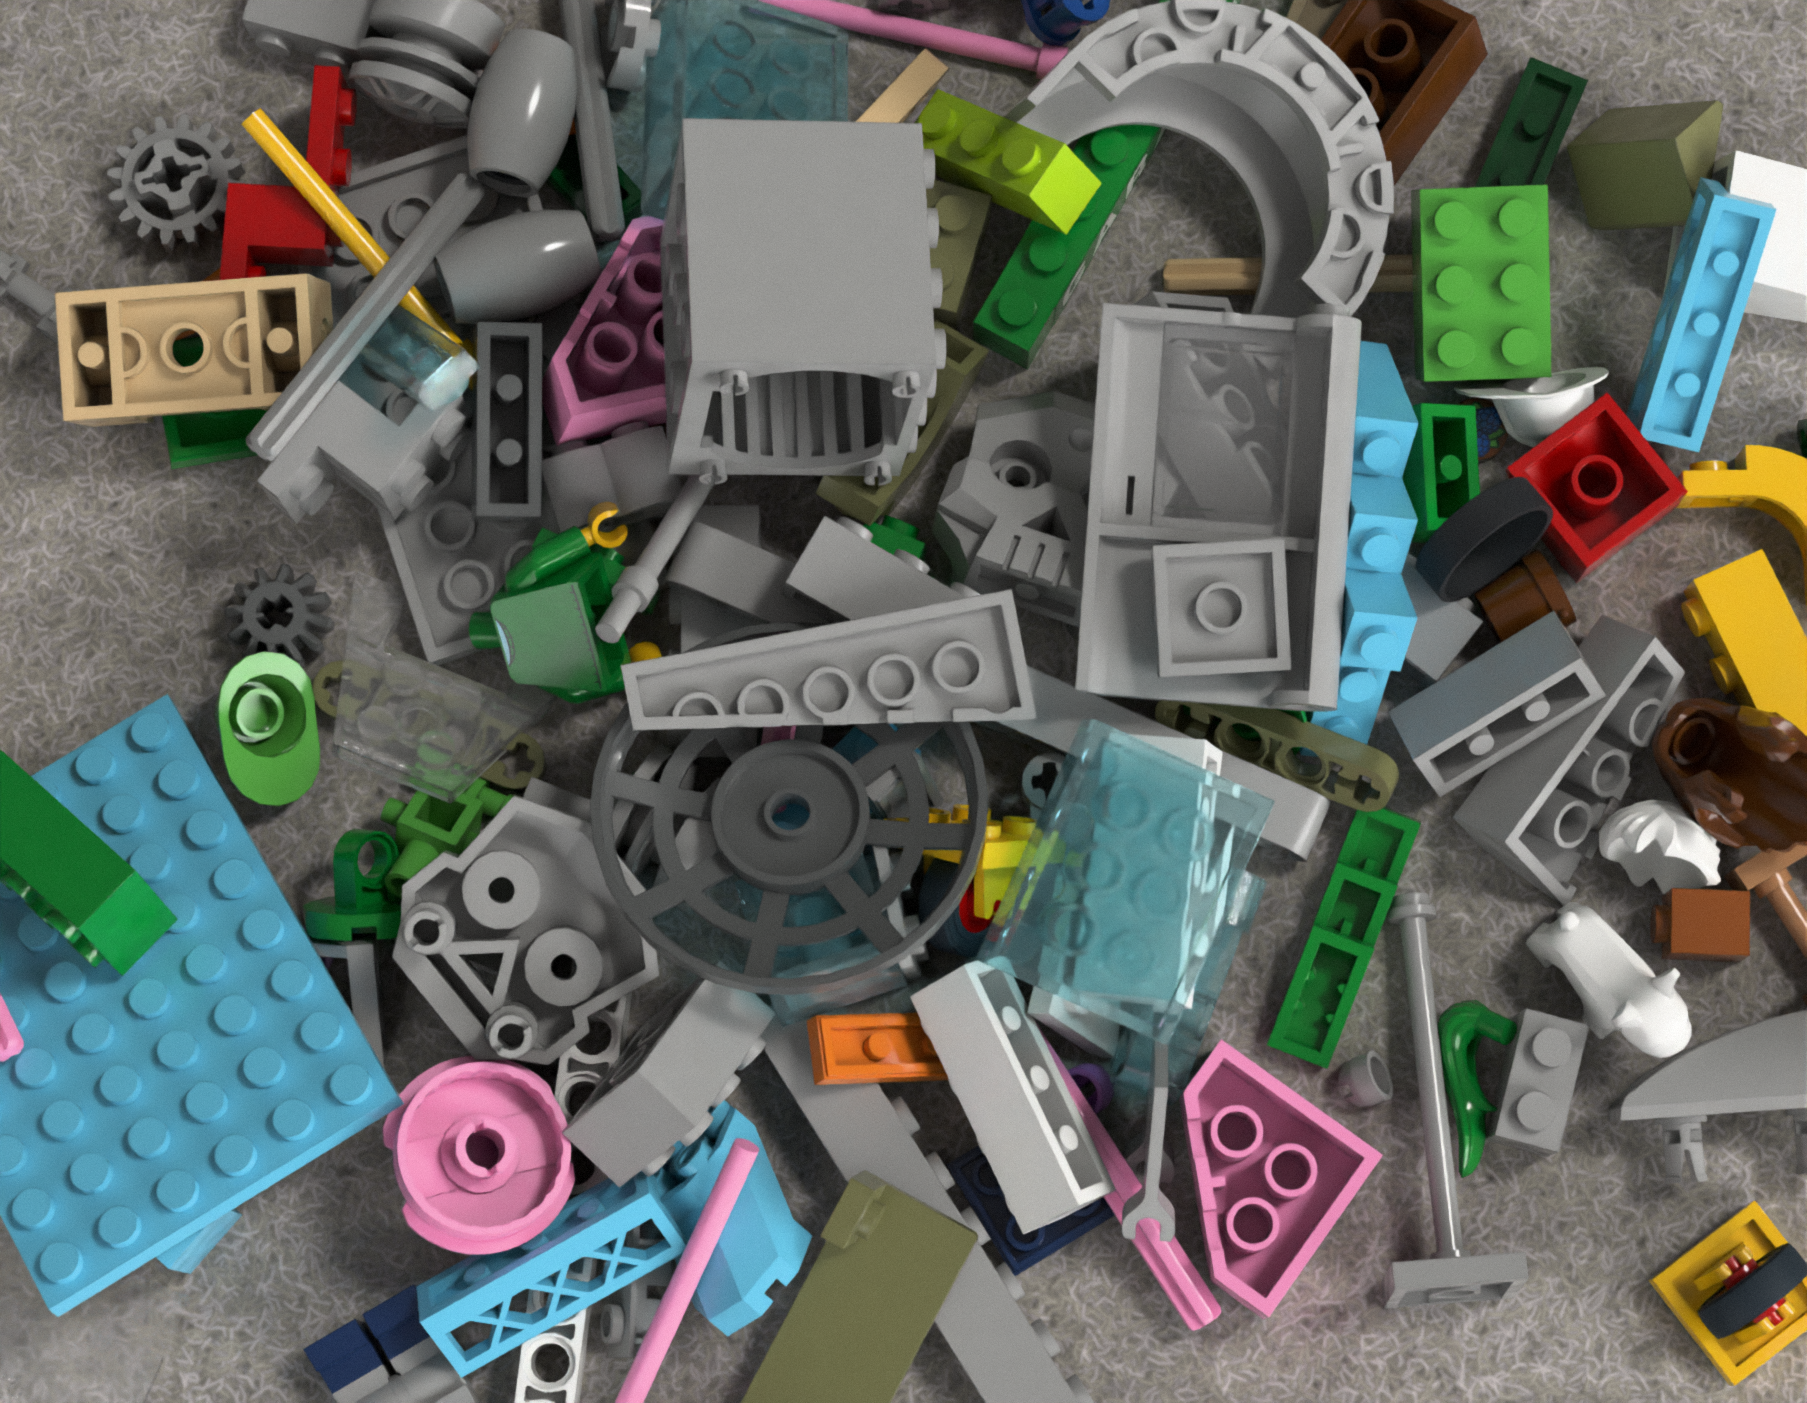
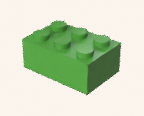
(1481, 283)

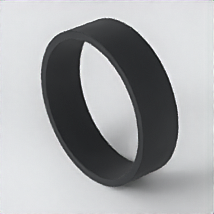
(1484, 539)

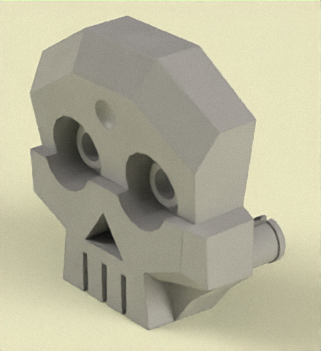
(1028, 534)
(555, 911)

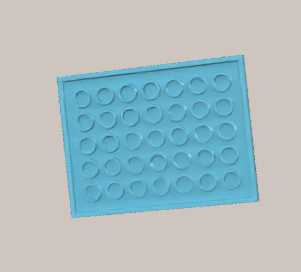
(197, 1069)

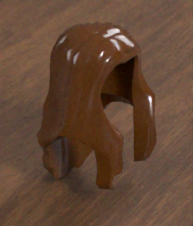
(1736, 772)

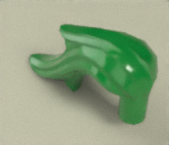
(1460, 1035)

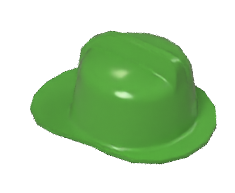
(268, 728)

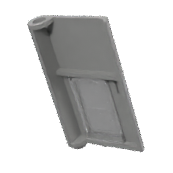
(1228, 438)

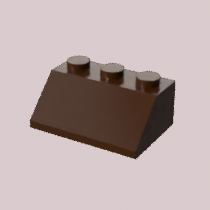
(1409, 63)

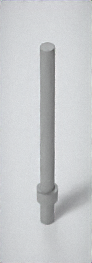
(638, 582)

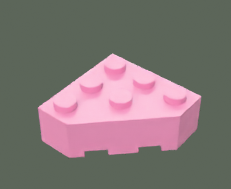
(614, 351)
(1264, 1176)

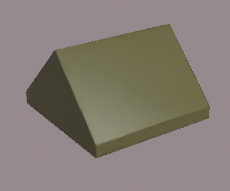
(1645, 163)

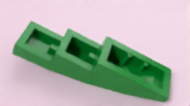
(1343, 935)

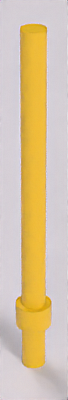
(339, 217)

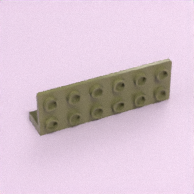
(864, 1299)

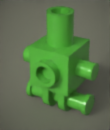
(432, 825)

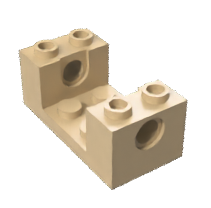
(121, 341)

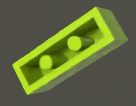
(1006, 161)

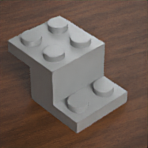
(366, 451)

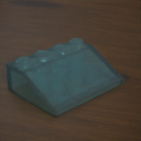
(735, 65)
(1125, 880)

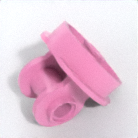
(479, 1155)

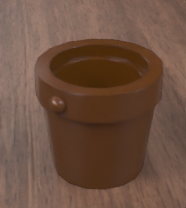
(1523, 597)

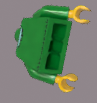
(550, 614)

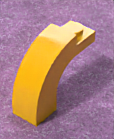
(1763, 481)

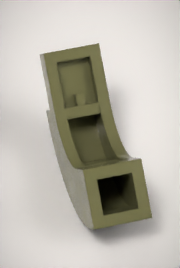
(953, 385)

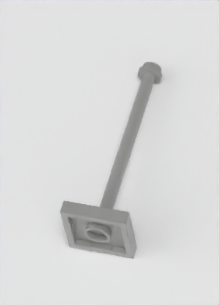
(1451, 1272)

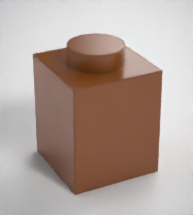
(1702, 925)

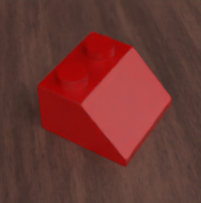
(1600, 485)

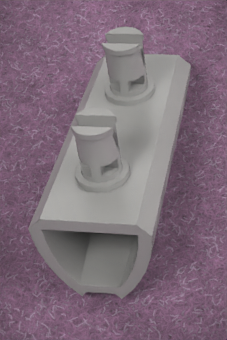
(1732, 1073)

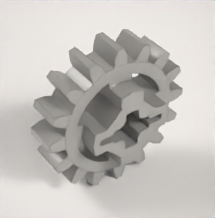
(151, 187)

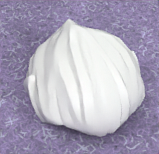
(1660, 843)

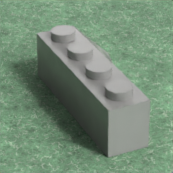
(1548, 797)

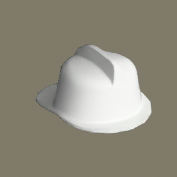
(1537, 406)

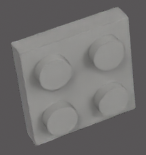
(1220, 607)

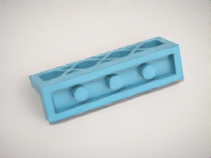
(1699, 316)
(580, 1230)

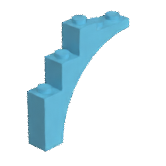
(1381, 528)

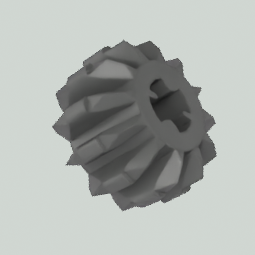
(279, 596)

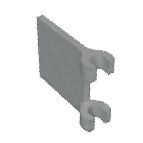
(1155, 1152)

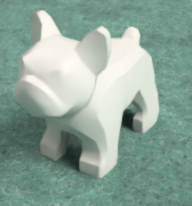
(1614, 982)

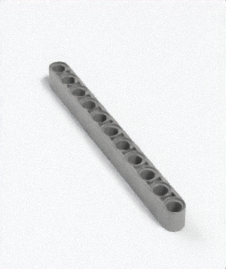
(749, 586)

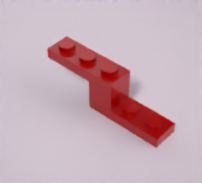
(276, 220)

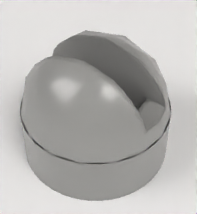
(1367, 1080)

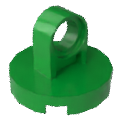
(360, 901)

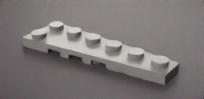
(893, 667)

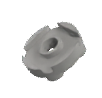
(627, 41)

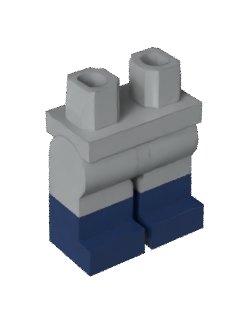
(360, 1374)

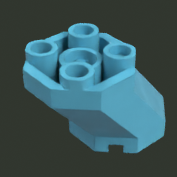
(760, 1235)

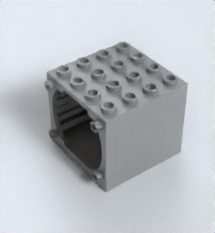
(798, 298)

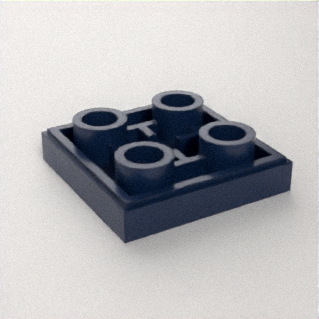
(988, 1202)

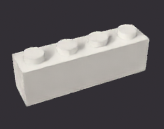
(1012, 1094)

